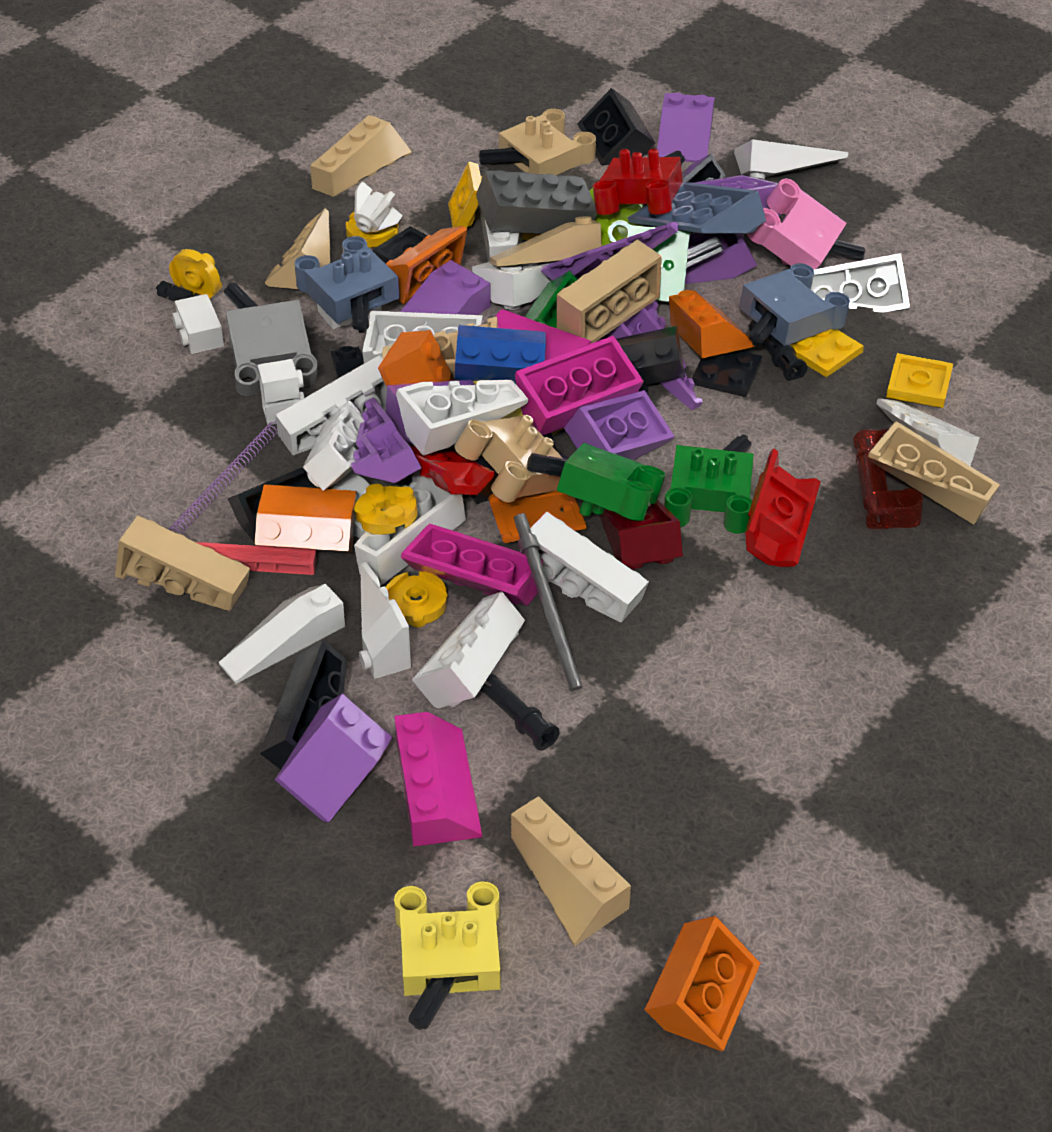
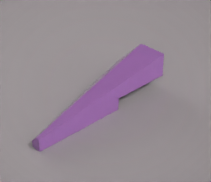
(589, 260)
(649, 320)
(381, 448)

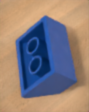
(496, 352)

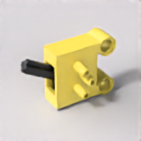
(447, 948)

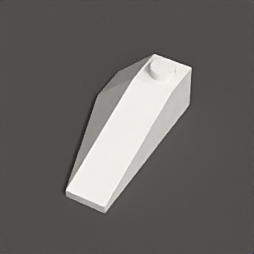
(767, 159)
(514, 283)
(867, 283)
(439, 414)
(942, 434)
(383, 629)
(285, 631)

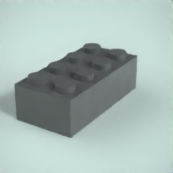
(532, 201)

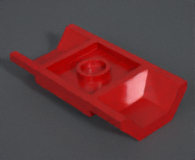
(453, 471)
(780, 515)

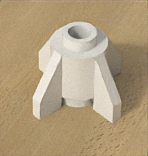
(373, 210)

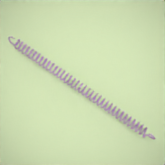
(222, 479)

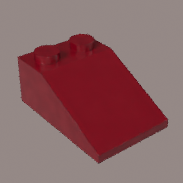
(644, 541)

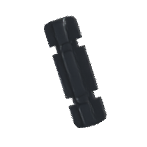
(174, 293)

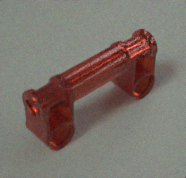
(895, 507)

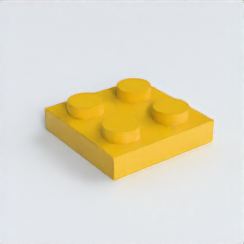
(464, 200)
(827, 351)
(919, 380)

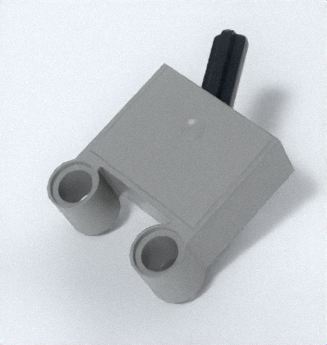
(266, 336)

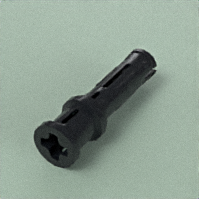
(785, 364)
(527, 719)

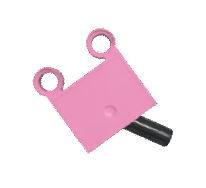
(805, 232)

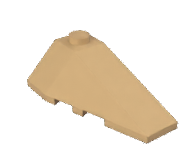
(312, 241)
(555, 244)

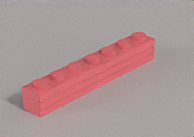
(269, 558)

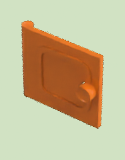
(535, 507)

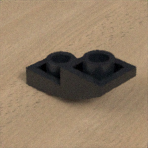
(346, 359)

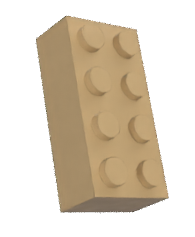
(610, 292)

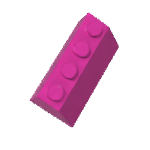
(575, 380)
(472, 563)
(436, 780)

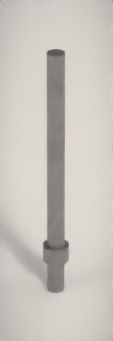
(529, 546)

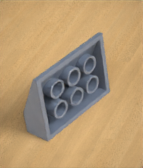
(709, 210)

